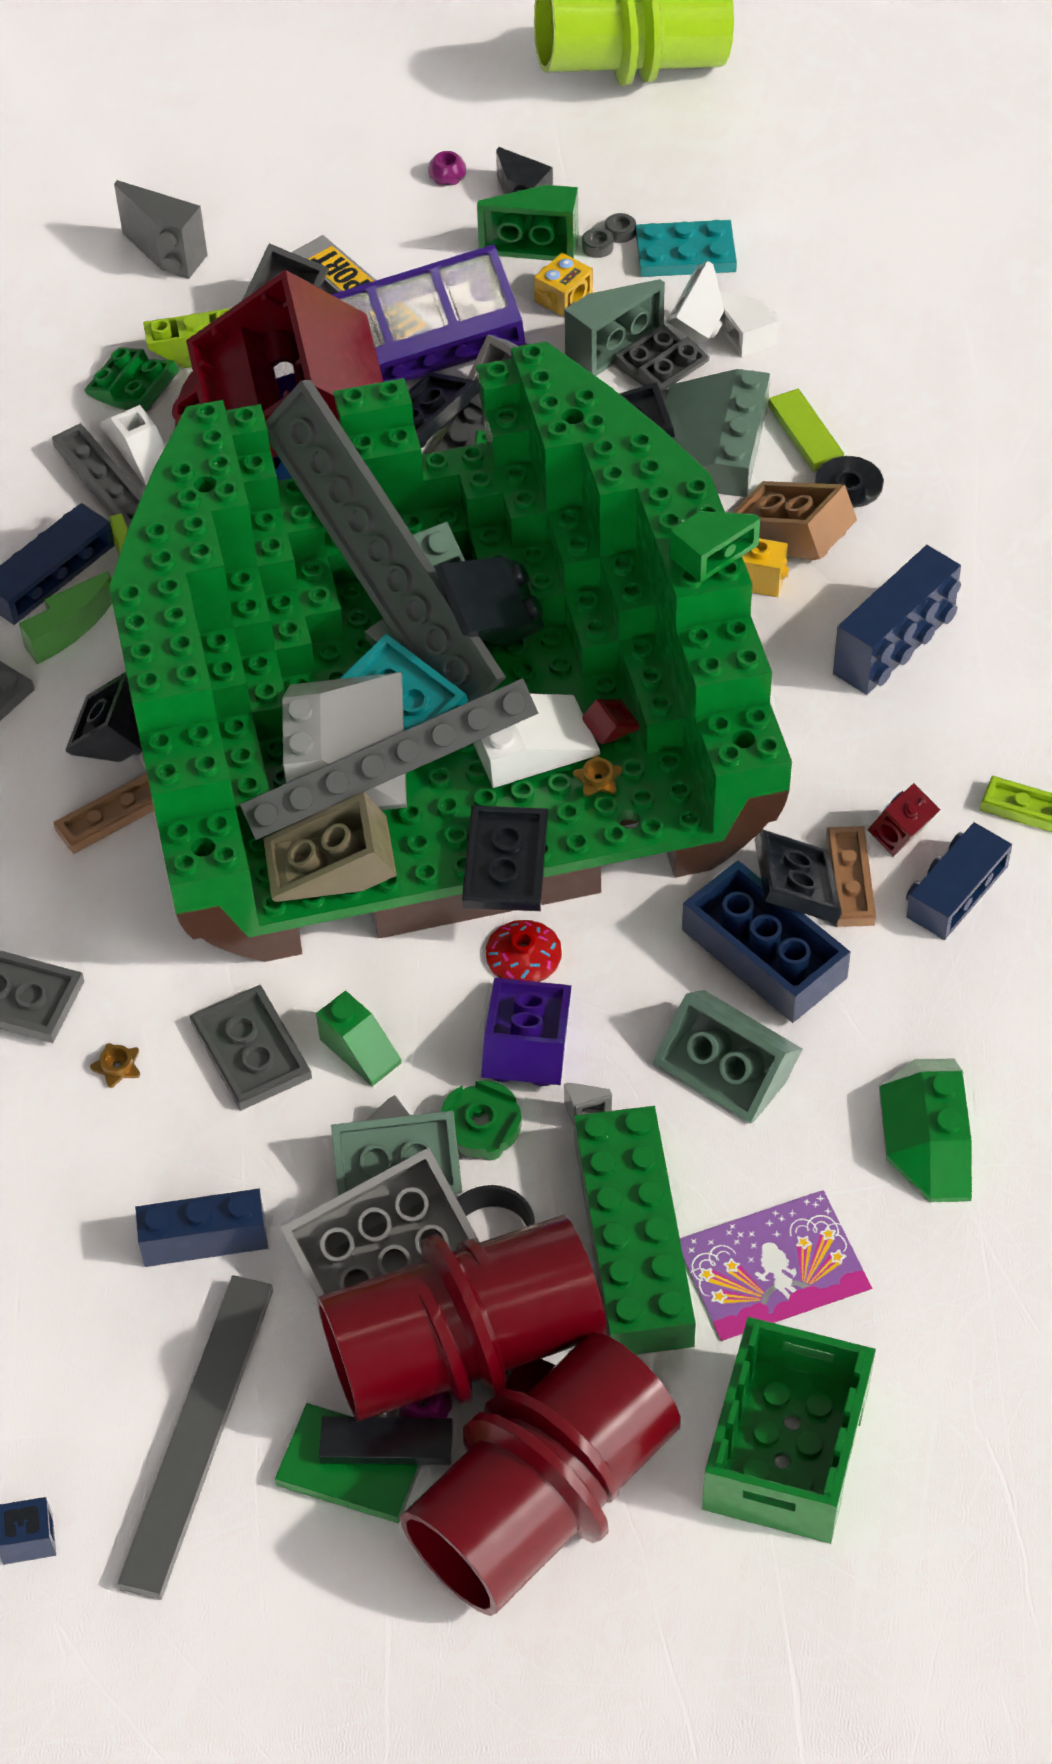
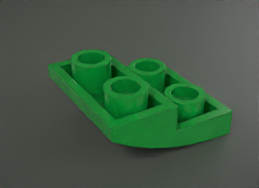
(131, 379)

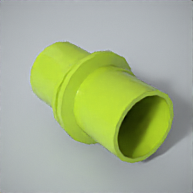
(632, 36)

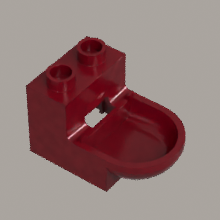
(275, 325)

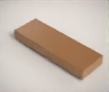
(105, 814)
(852, 875)

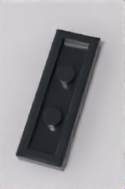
(386, 1440)

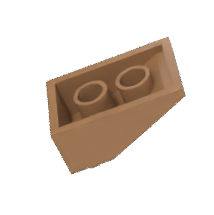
(801, 514)

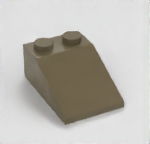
(331, 852)

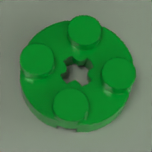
(503, 1113)

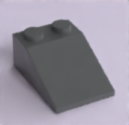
(162, 228)

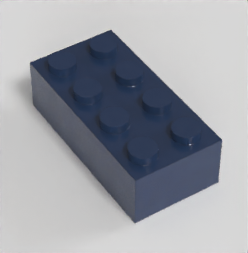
(897, 619)
(765, 944)

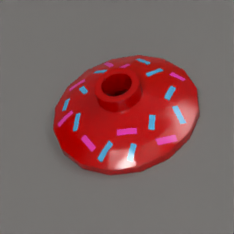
(526, 963)

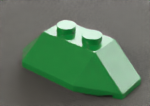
(929, 1128)

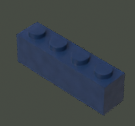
(52, 561)

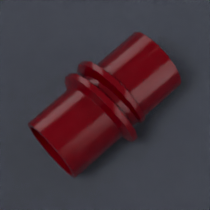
(461, 1317)
(540, 1471)

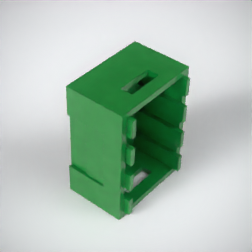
(765, 1389)

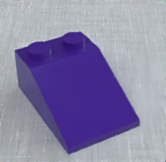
(526, 1032)

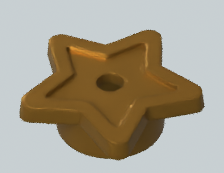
(595, 767)
(117, 1054)

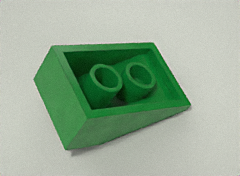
(531, 222)

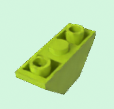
(169, 335)

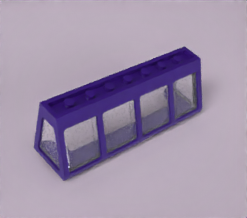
(433, 315)

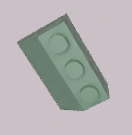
(726, 1055)

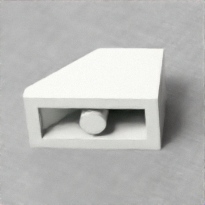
(699, 305)
(748, 324)

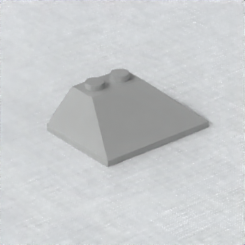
(338, 719)

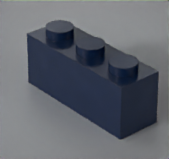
(958, 880)
(201, 1227)

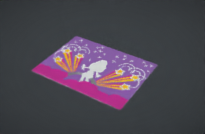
(773, 1264)

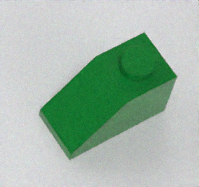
(712, 541)
(357, 1038)

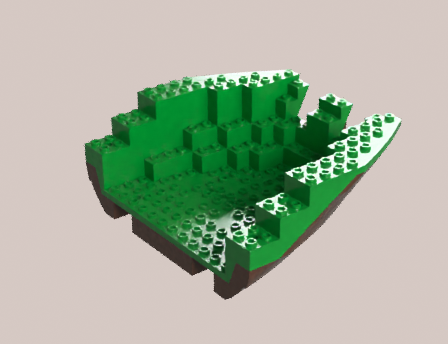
(243, 592)

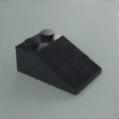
(491, 599)

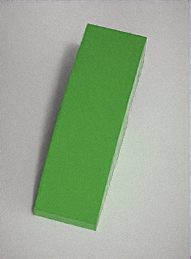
(66, 618)

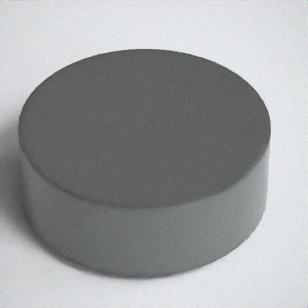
(621, 226)
(597, 242)

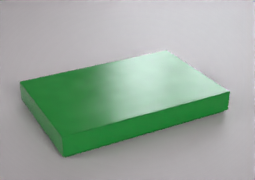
(367, 1488)

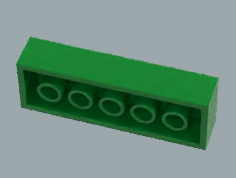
(634, 1230)

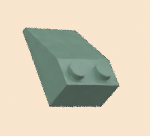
(611, 321)

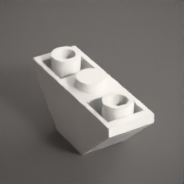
(135, 439)

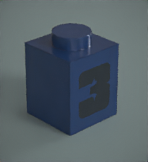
(26, 1531)

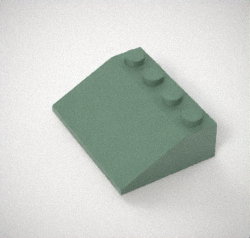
(721, 424)

